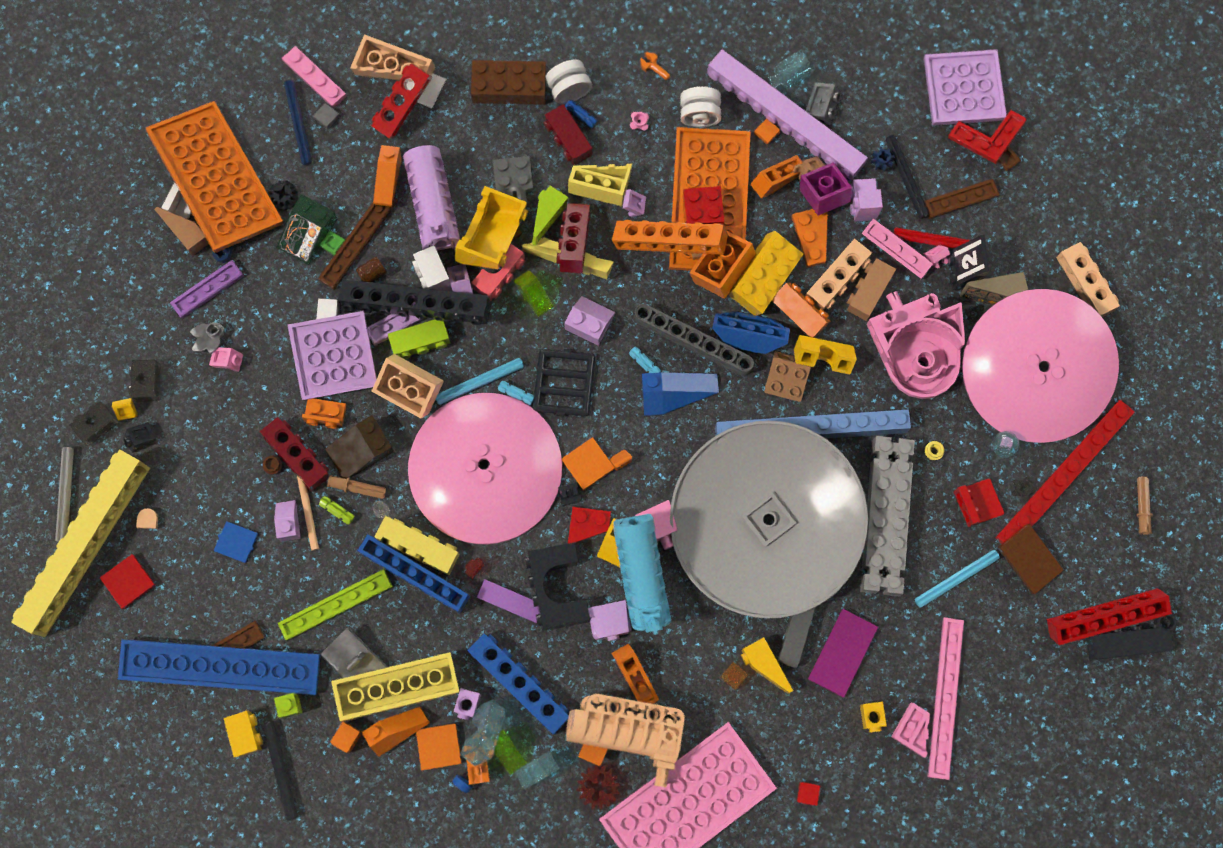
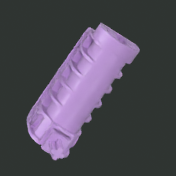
(431, 197)

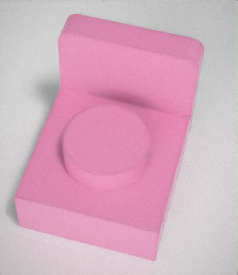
(226, 358)

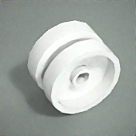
(568, 81)
(700, 107)

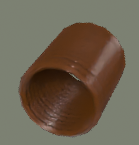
(371, 270)

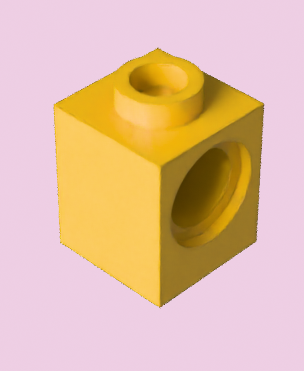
(878, 708)

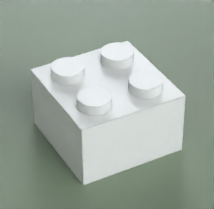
(431, 270)

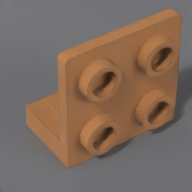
(786, 377)

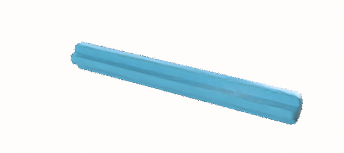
(479, 381)
(957, 578)

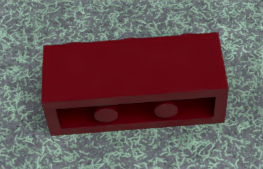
(567, 135)

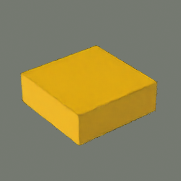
(124, 409)

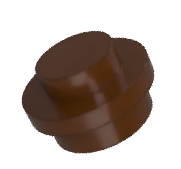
(272, 464)

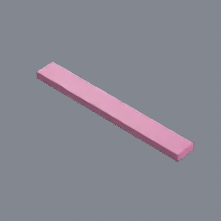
(945, 698)

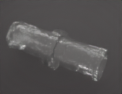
(381, 509)

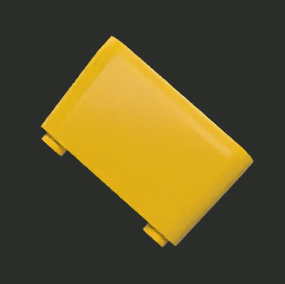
(491, 230)

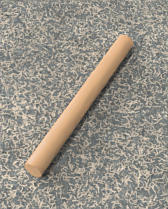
(308, 515)

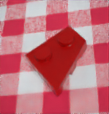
(587, 523)

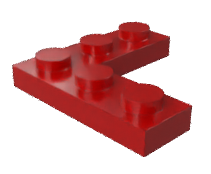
(987, 147)

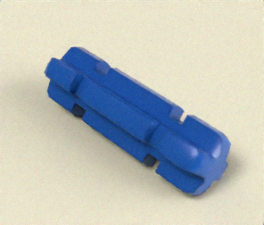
(581, 114)

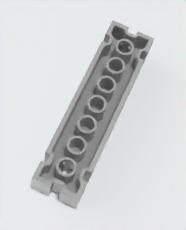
(887, 516)

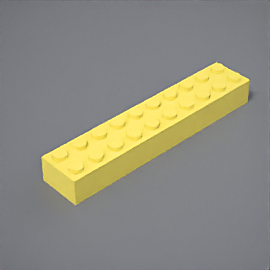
(80, 545)

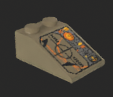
(994, 289)

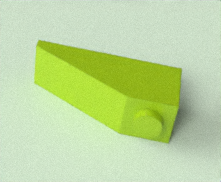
(549, 208)

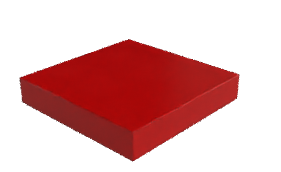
(127, 581)

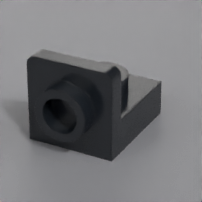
(138, 436)

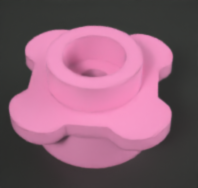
(639, 116)

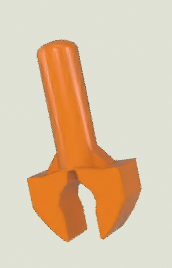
(653, 65)

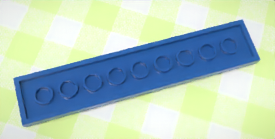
(219, 666)

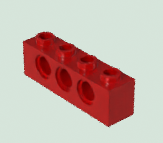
(421, 81)

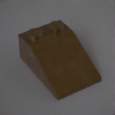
(359, 448)

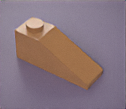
(185, 230)

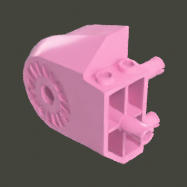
(920, 334)

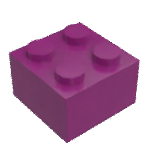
(825, 188)

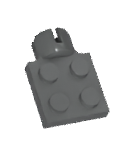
(513, 176)

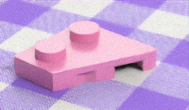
(913, 729)

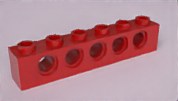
(1109, 616)

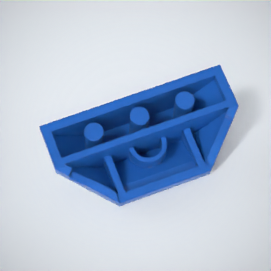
(750, 332)

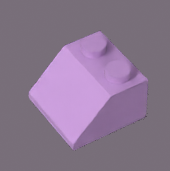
(589, 320)

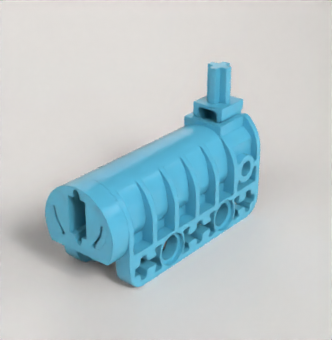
(642, 573)

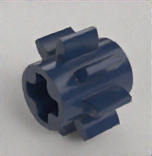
(882, 159)

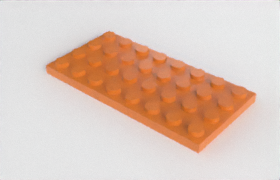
(711, 160)
(214, 176)

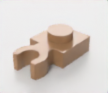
(808, 166)

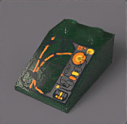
(306, 229)

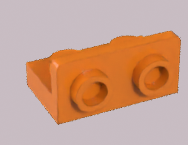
(324, 412)

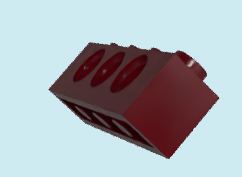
(574, 238)
(311, 478)

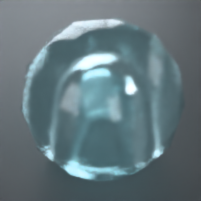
(1005, 444)

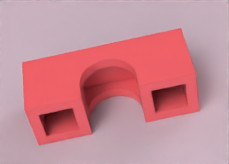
(491, 284)

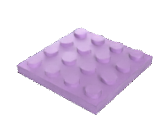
(964, 87)
(332, 355)

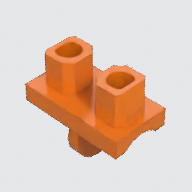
(478, 773)

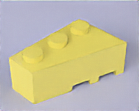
(600, 183)

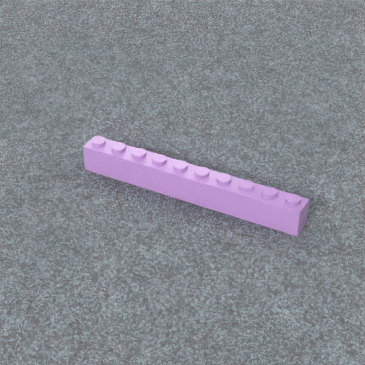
(786, 114)

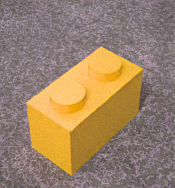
(243, 733)

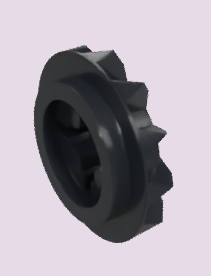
(287, 201)

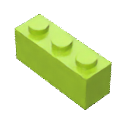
(419, 339)

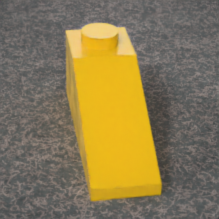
(763, 661)

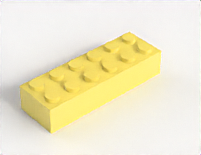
(395, 687)

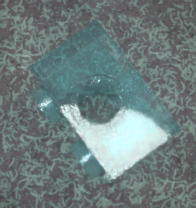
(537, 770)

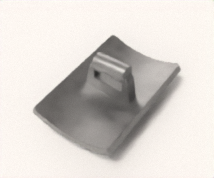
(351, 655)

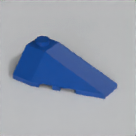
(675, 390)

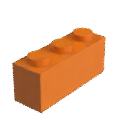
(801, 309)

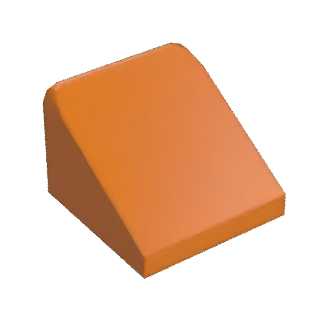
(621, 459)

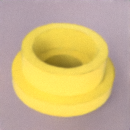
(938, 446)

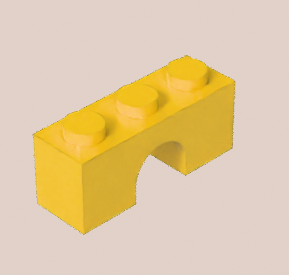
(838, 355)

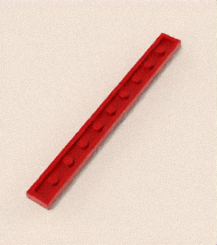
(1068, 470)

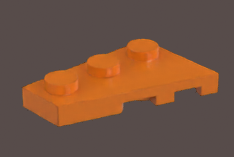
(812, 236)

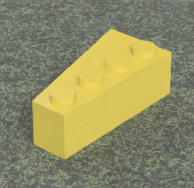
(416, 545)

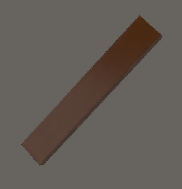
(354, 244)

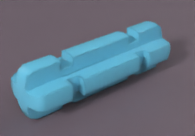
(643, 361)
(516, 392)

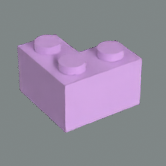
(865, 200)

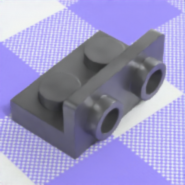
(823, 102)

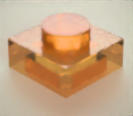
(734, 676)

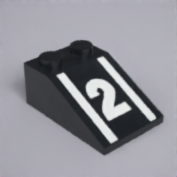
(968, 262)

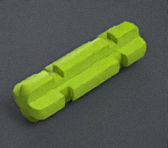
(336, 510)

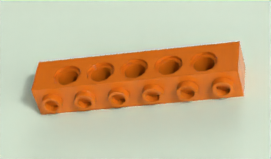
(662, 241)

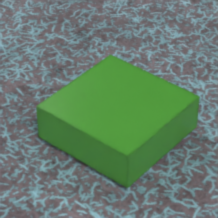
(332, 242)

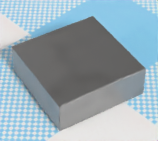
(326, 116)

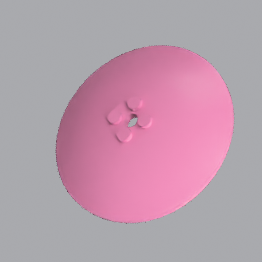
(1005, 359)
(491, 502)

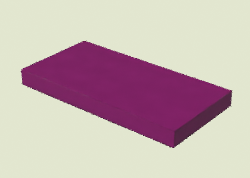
(842, 653)

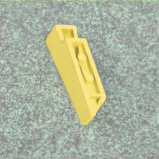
(548, 250)

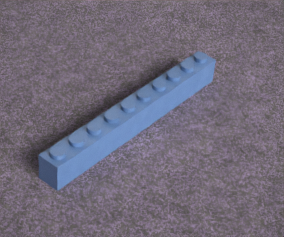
(842, 424)

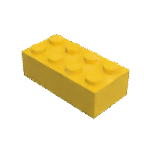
(765, 273)

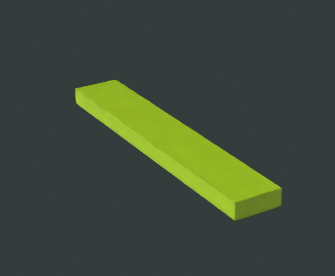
(335, 605)

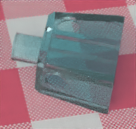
(791, 71)

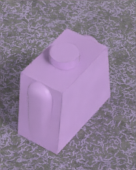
(609, 620)

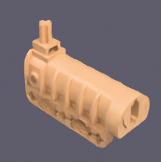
(628, 731)

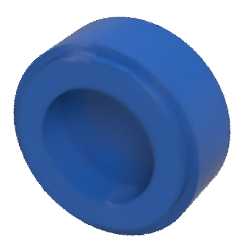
(462, 783)

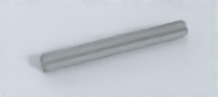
(64, 493)

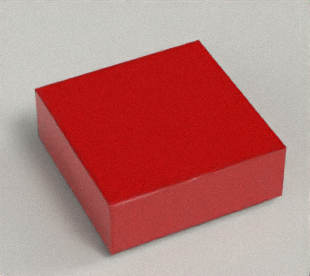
(808, 793)

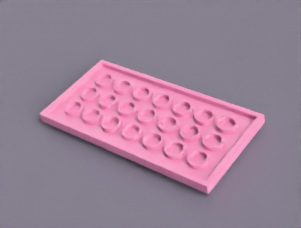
(701, 798)

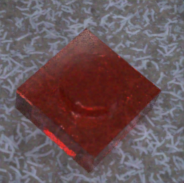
(474, 567)

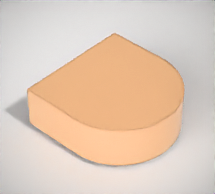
(147, 519)

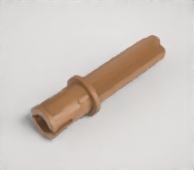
(355, 486)
(1144, 506)

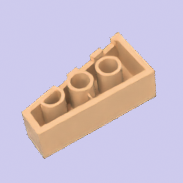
(386, 60)

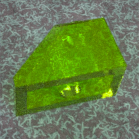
(533, 293)
(508, 753)

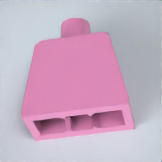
(661, 518)

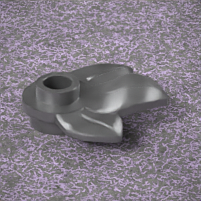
(207, 337)

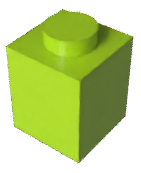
(288, 705)

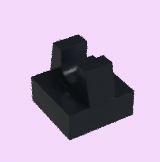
(569, 494)

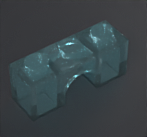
(482, 743)

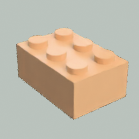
(407, 386)

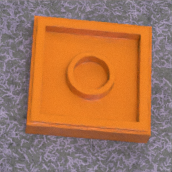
(587, 464)
(438, 747)

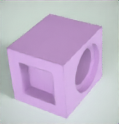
(464, 695)

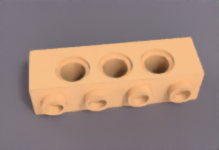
(854, 252)
(1090, 270)

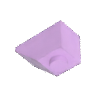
(459, 279)
(286, 521)

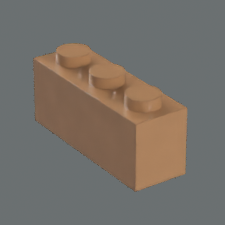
(870, 289)

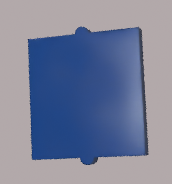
(236, 542)

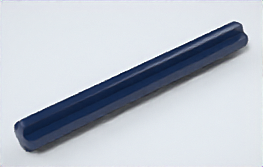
(297, 122)

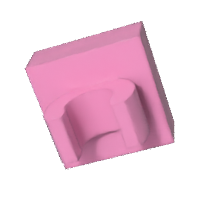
(936, 254)

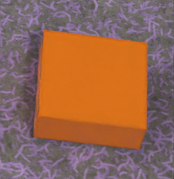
(767, 131)

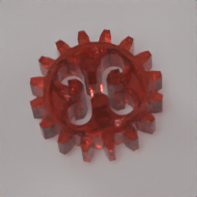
(588, 792)

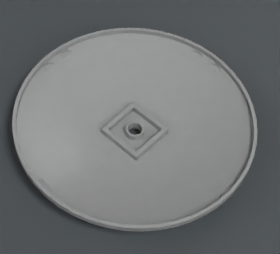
(780, 473)

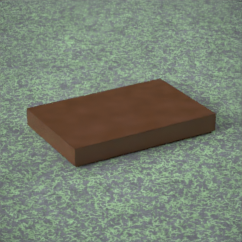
(1030, 558)

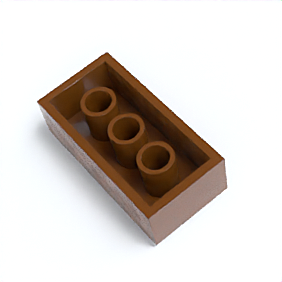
(508, 82)

